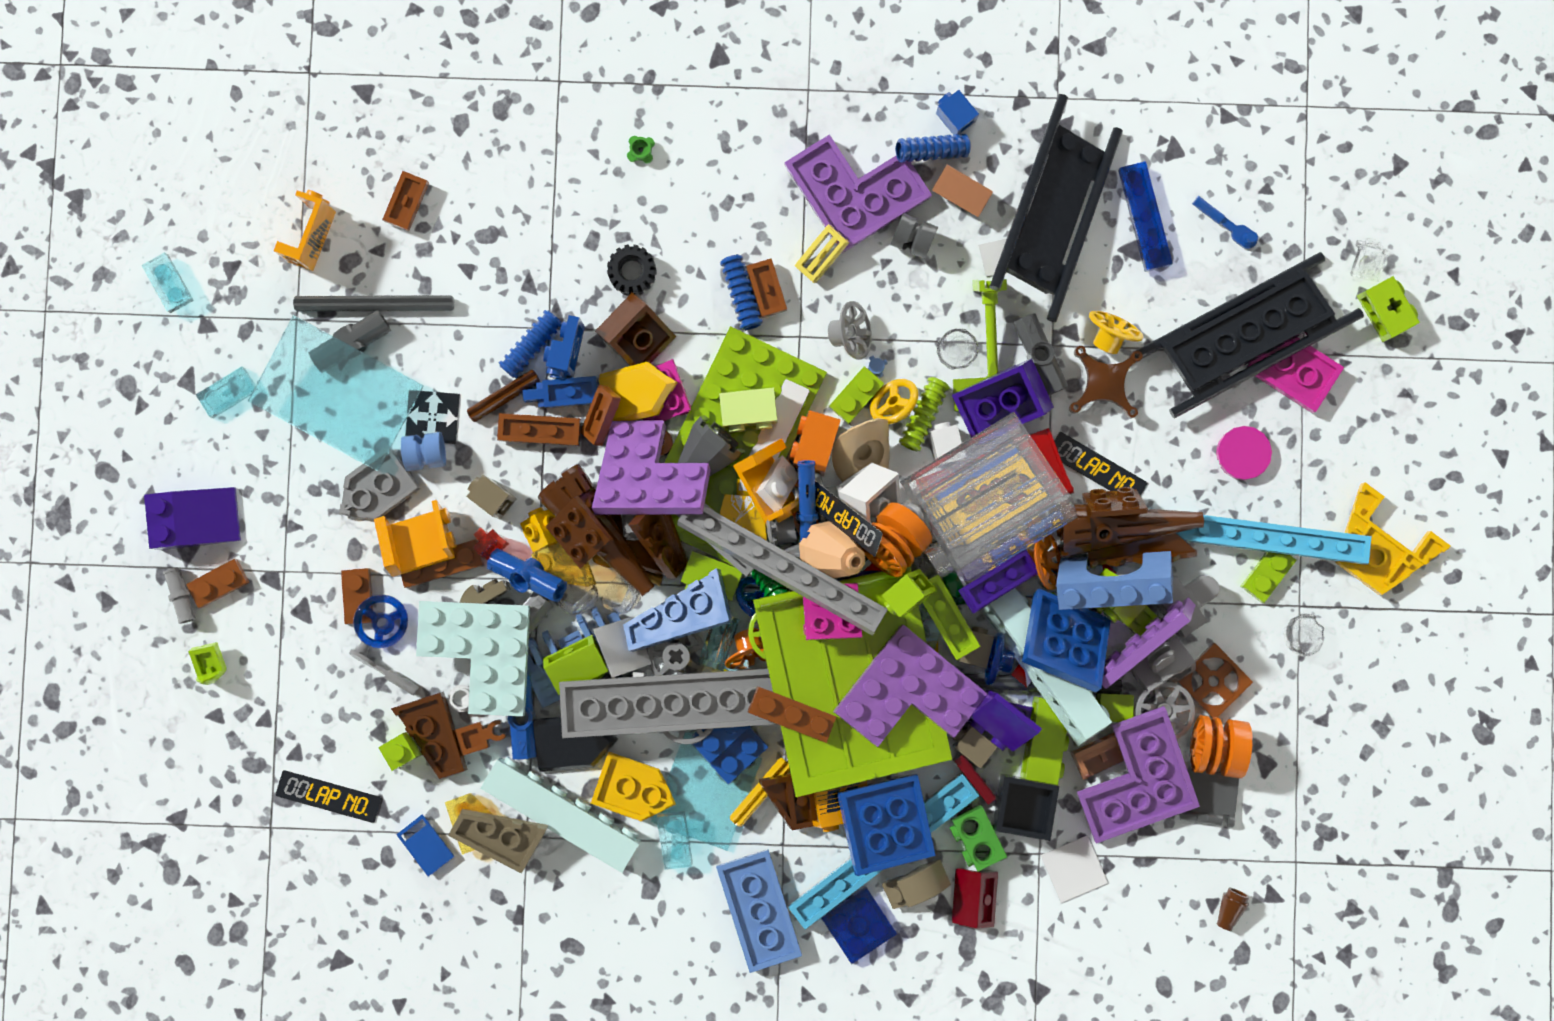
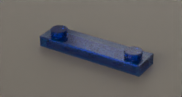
(1145, 216)

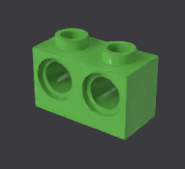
(982, 835)

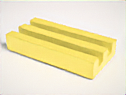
(829, 229)

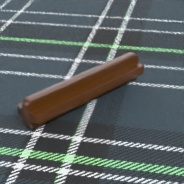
(503, 395)

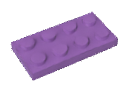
(1141, 646)

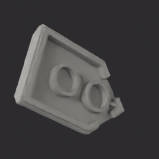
(375, 493)

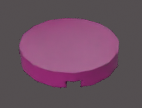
(1244, 452)

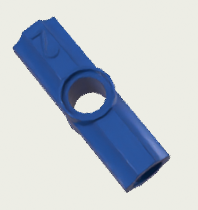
(527, 575)
(523, 735)

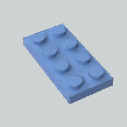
(759, 910)

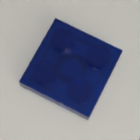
(858, 925)

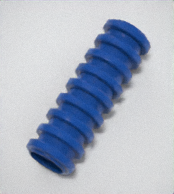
(932, 148)
(741, 292)
(530, 344)

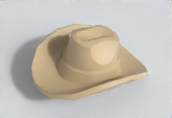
(860, 447)

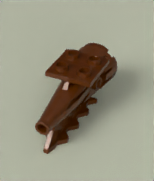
(1120, 528)
(588, 534)

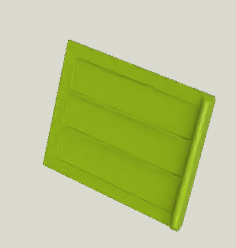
(821, 676)

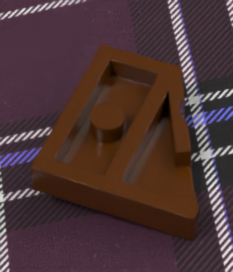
(795, 811)

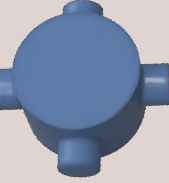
(877, 366)

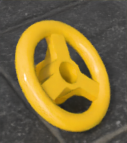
(895, 405)

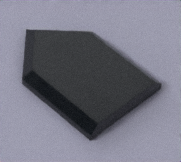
(567, 753)

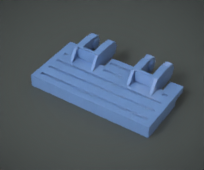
(540, 681)

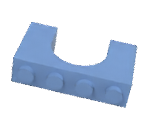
(1145, 586)

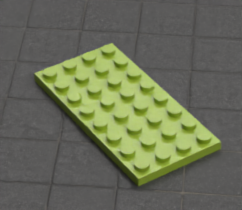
(741, 365)

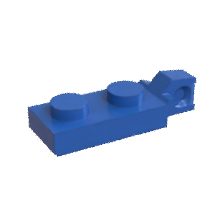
(562, 392)

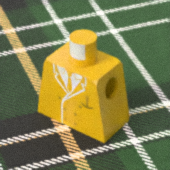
(742, 511)

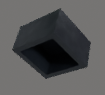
(1025, 807)

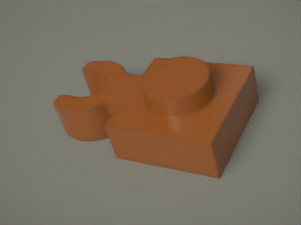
(475, 736)

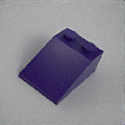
(1009, 391)
(192, 518)
(1004, 722)

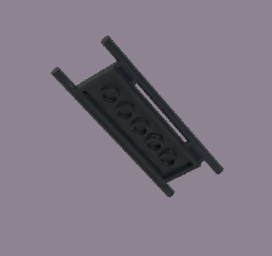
(1052, 208)
(1247, 330)

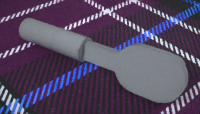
(360, 653)

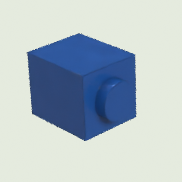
(956, 112)

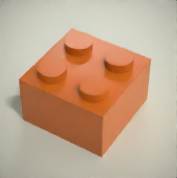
(816, 440)

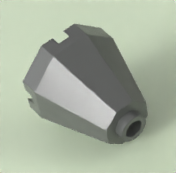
(710, 446)

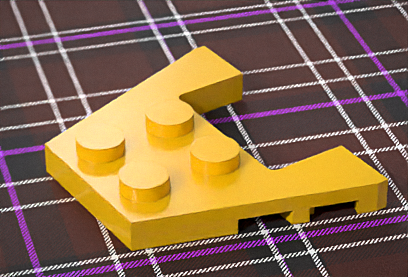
(1388, 559)

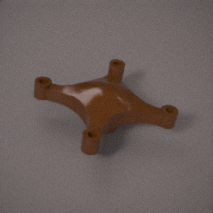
(1105, 382)

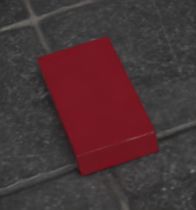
(974, 778)

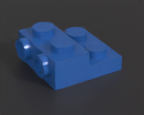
(563, 356)
(730, 750)

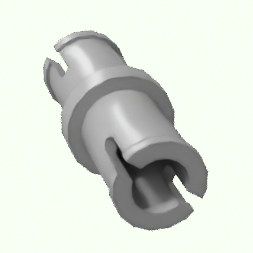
(179, 595)

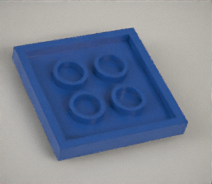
(1066, 641)
(886, 824)

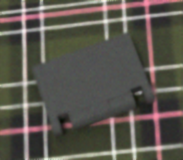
(1216, 798)

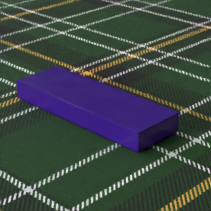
(998, 581)

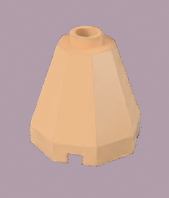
(831, 551)

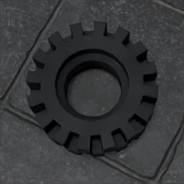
(627, 254)

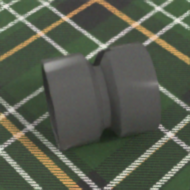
(914, 235)

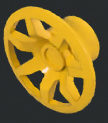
(1112, 335)

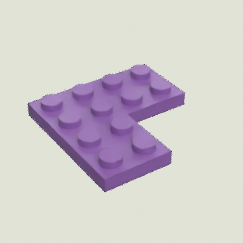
(853, 204)
(636, 481)
(904, 675)
(1155, 780)

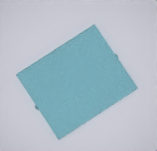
(706, 796)

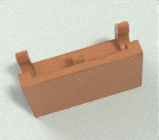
(962, 191)
(1097, 756)

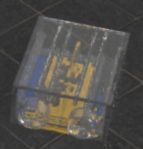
(988, 500)

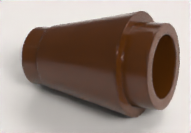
(1232, 908)

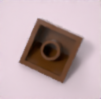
(635, 332)

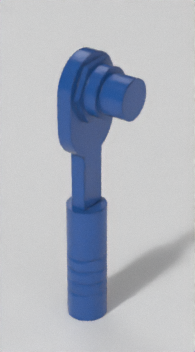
(1240, 234)

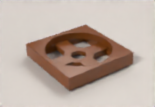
(1205, 688)

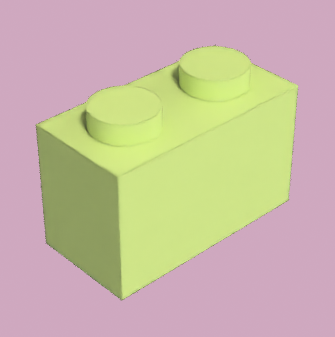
(748, 409)

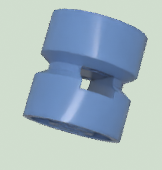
(423, 451)

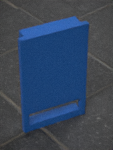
(426, 847)

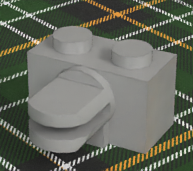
(1200, 591)
(1166, 663)

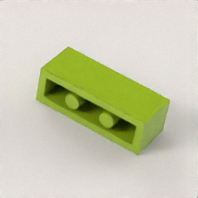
(1045, 751)

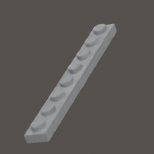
(785, 569)

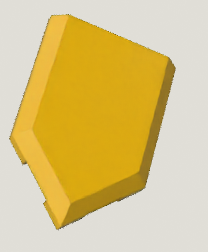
(641, 390)
(631, 788)

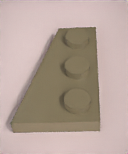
(499, 837)

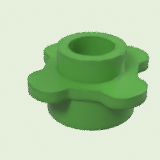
(647, 145)

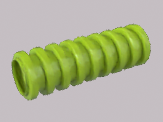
(924, 414)

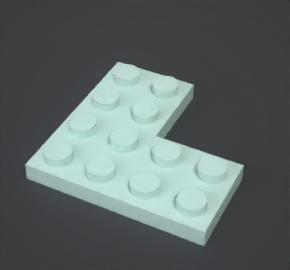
(494, 641)

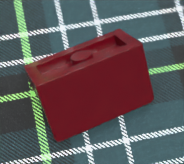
(975, 898)

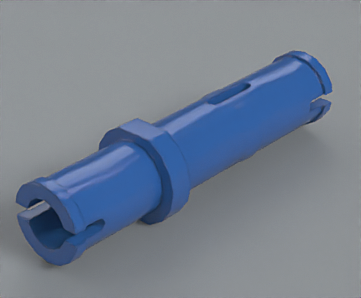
(807, 502)

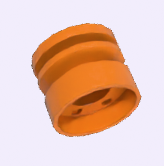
(902, 539)
(1221, 746)

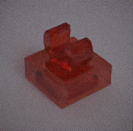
(489, 542)

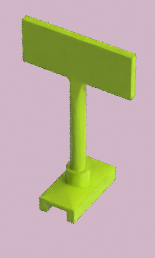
(990, 299)

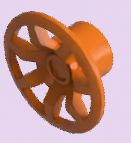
(1043, 561)
(745, 651)

